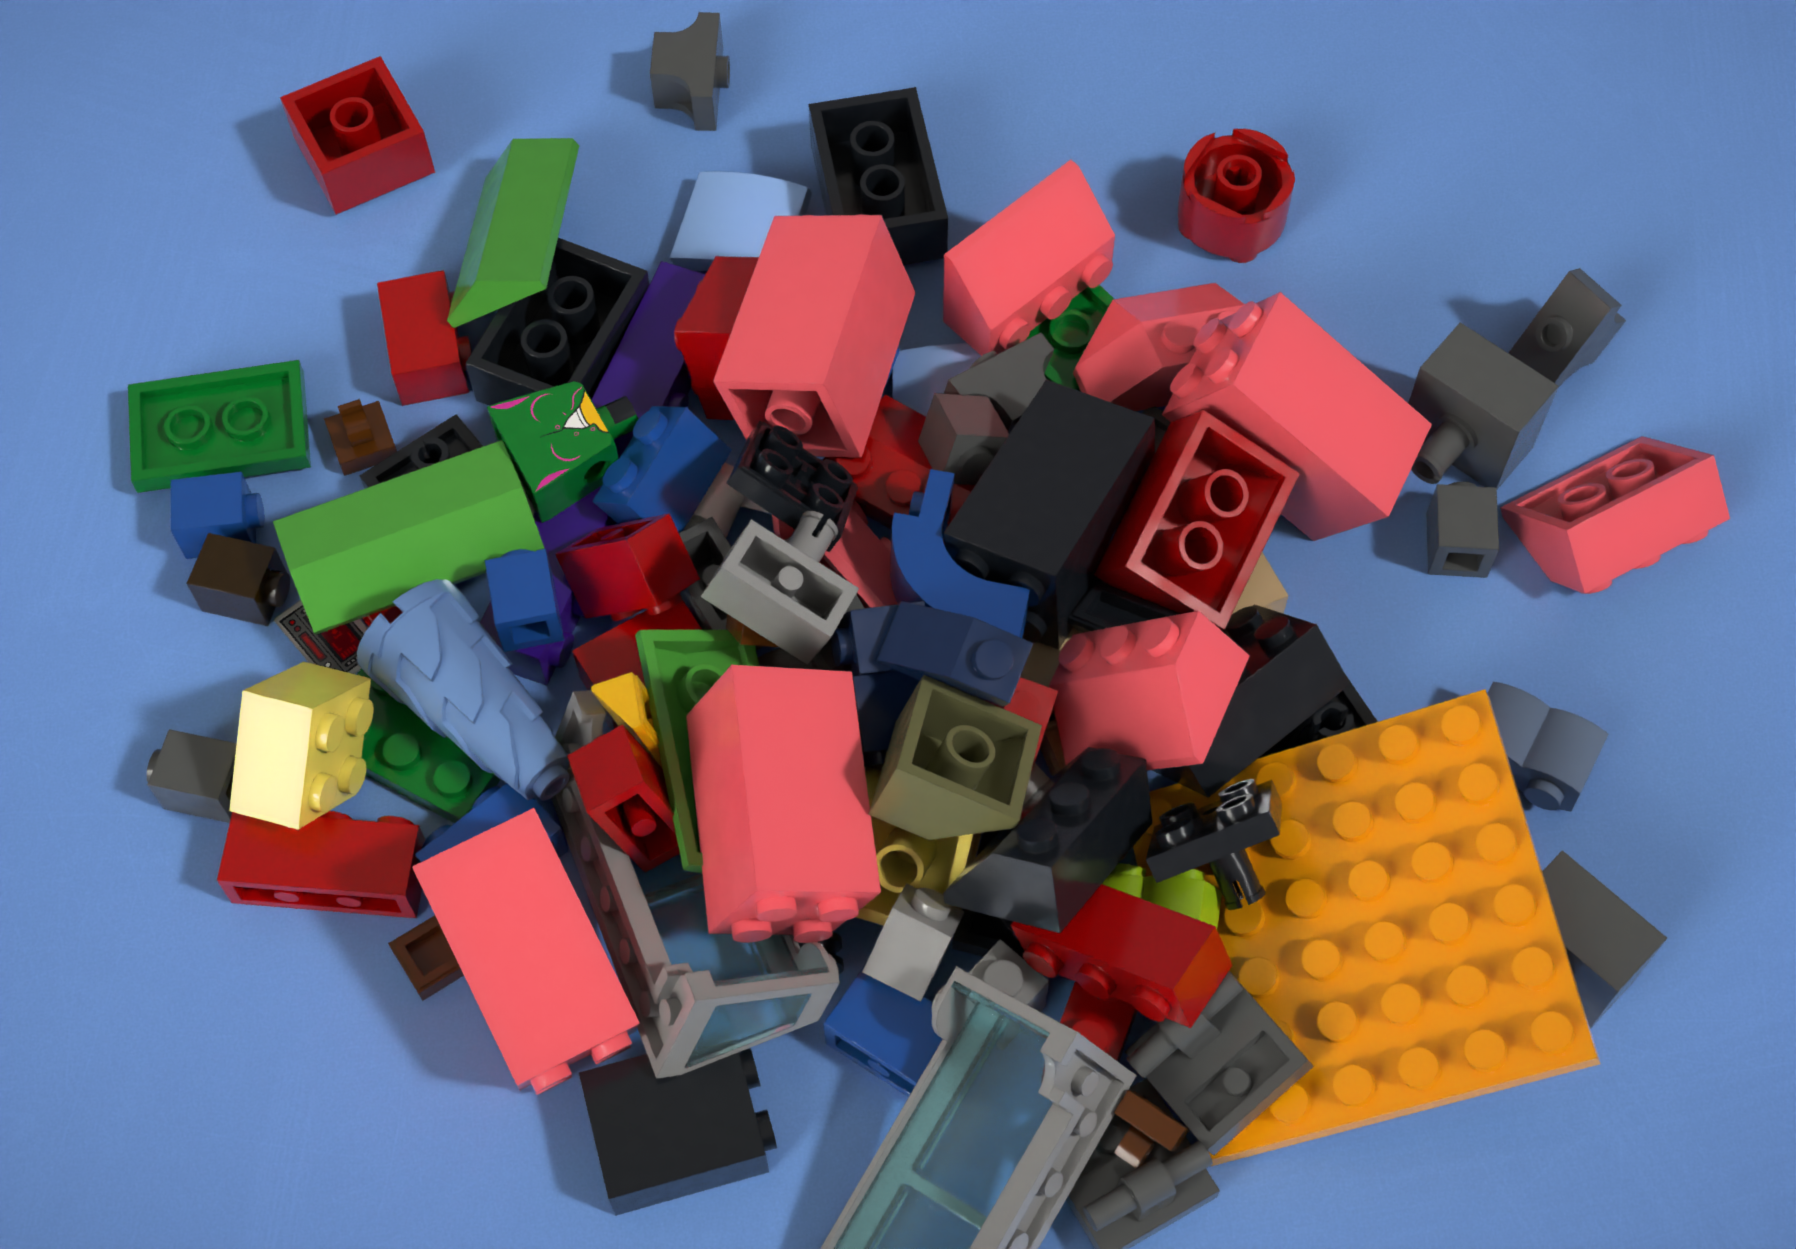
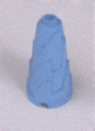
(462, 687)

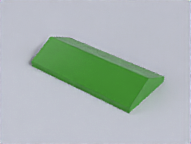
(515, 227)
(406, 531)
(677, 674)

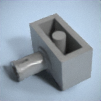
(783, 587)

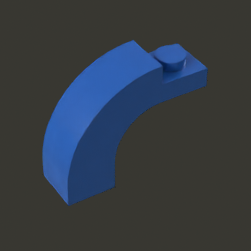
(927, 572)

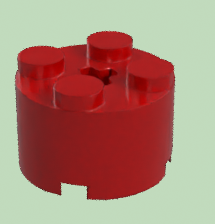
(1235, 194)

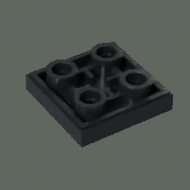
(790, 480)

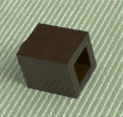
(239, 579)

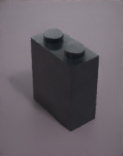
(675, 1131)

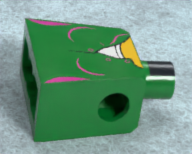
(560, 442)

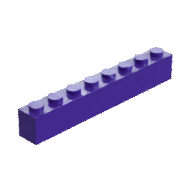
(650, 374)

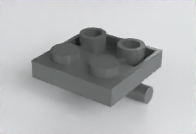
(1221, 1067)
(1128, 1204)

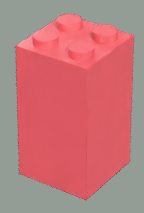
(818, 331)
(1307, 405)
(781, 803)
(528, 952)

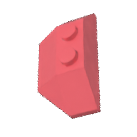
(1147, 343)

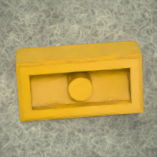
(628, 704)

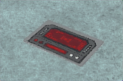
(331, 648)

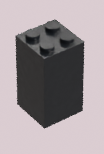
(1053, 503)

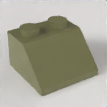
(955, 765)

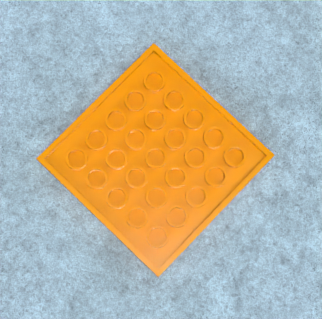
(1398, 926)

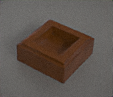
(426, 958)

